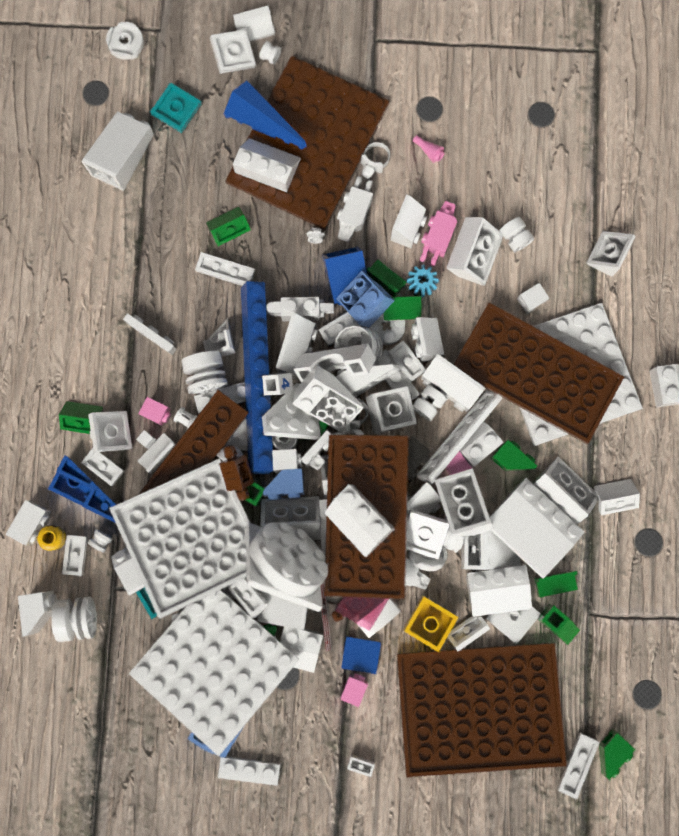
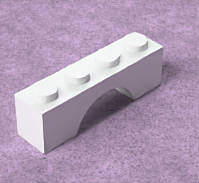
(356, 359)

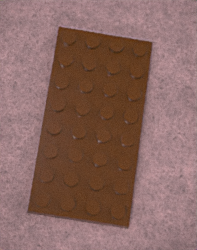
(538, 373)
(380, 472)

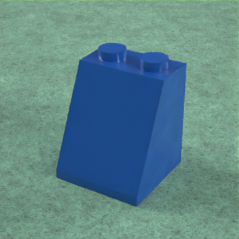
(342, 269)

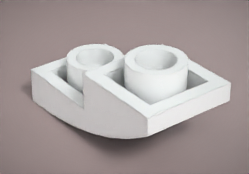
(387, 614)

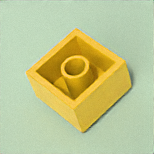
(430, 623)

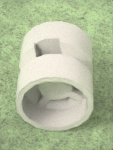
(517, 235)
(425, 408)
(284, 443)

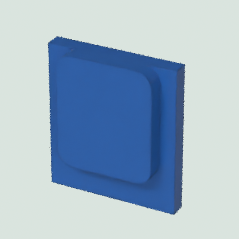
(361, 655)

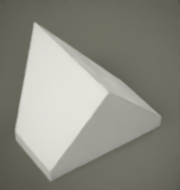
(221, 340)

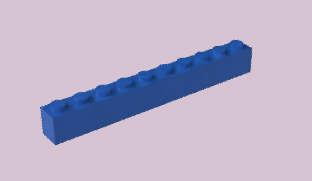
(255, 366)

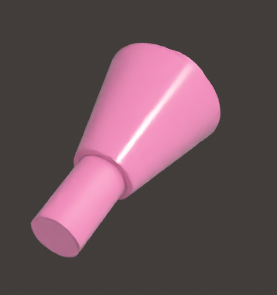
(432, 150)

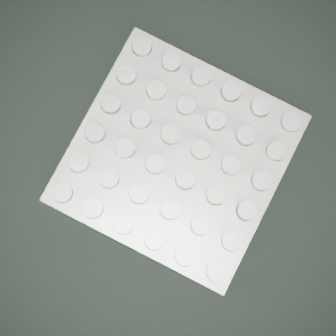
(592, 336)
(185, 538)
(214, 668)

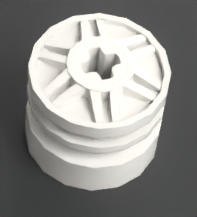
(360, 335)
(204, 371)
(74, 619)

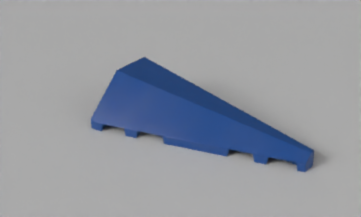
(252, 109)
(79, 488)

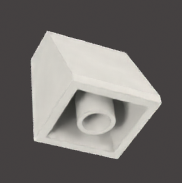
(282, 612)

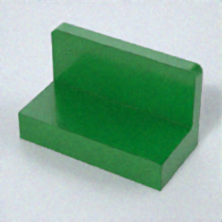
(228, 226)
(386, 278)
(404, 309)
(75, 416)
(556, 583)

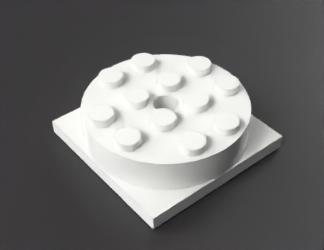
(285, 563)

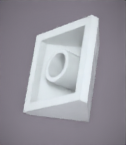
(610, 251)

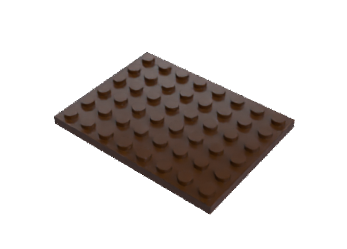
(337, 128)
(481, 710)

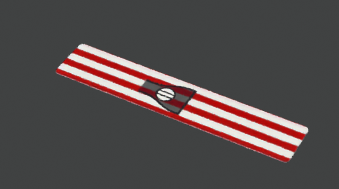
(327, 637)

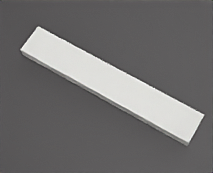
(459, 437)

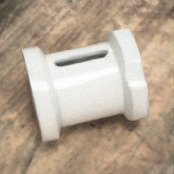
(184, 417)

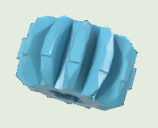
(418, 275)

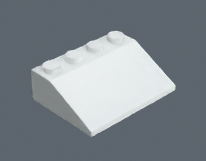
(534, 527)

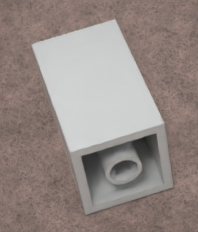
(118, 150)

